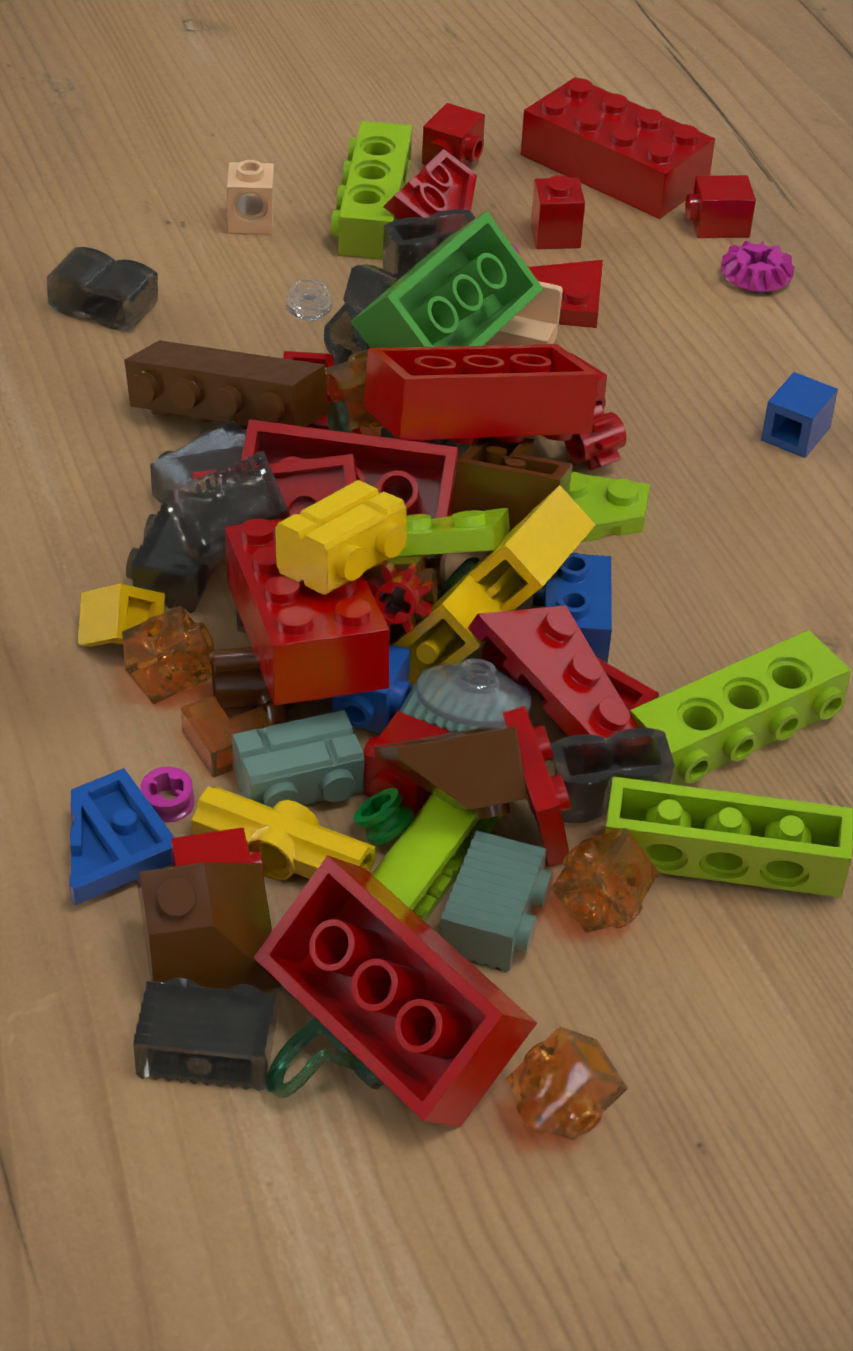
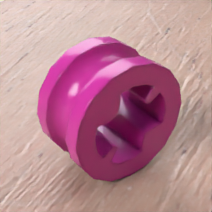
(179, 785)

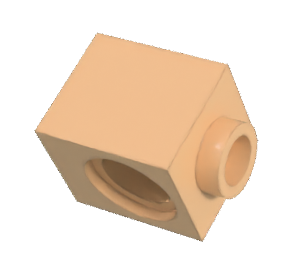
(245, 212)

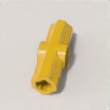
(284, 835)

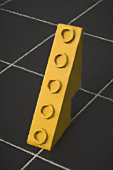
(498, 582)

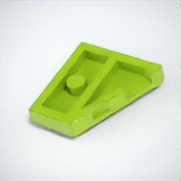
(612, 504)
(456, 533)

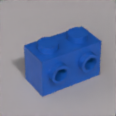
(586, 590)

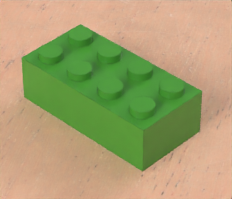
(453, 294)

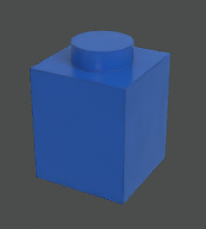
(799, 414)

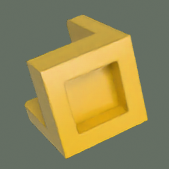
(114, 609)

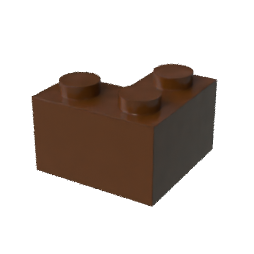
(506, 476)

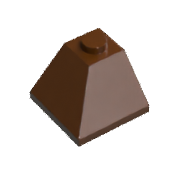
(463, 768)
(206, 923)

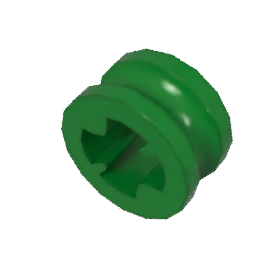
(383, 816)

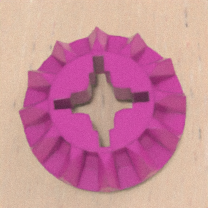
(768, 268)

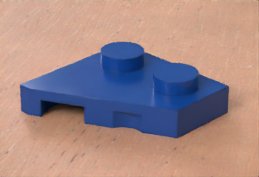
(113, 836)

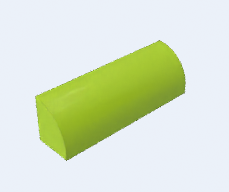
(430, 854)

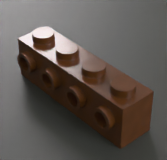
(225, 385)

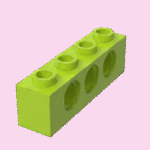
(372, 175)
(747, 705)
(736, 836)

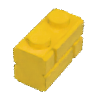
(341, 537)

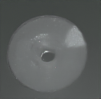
(471, 692)

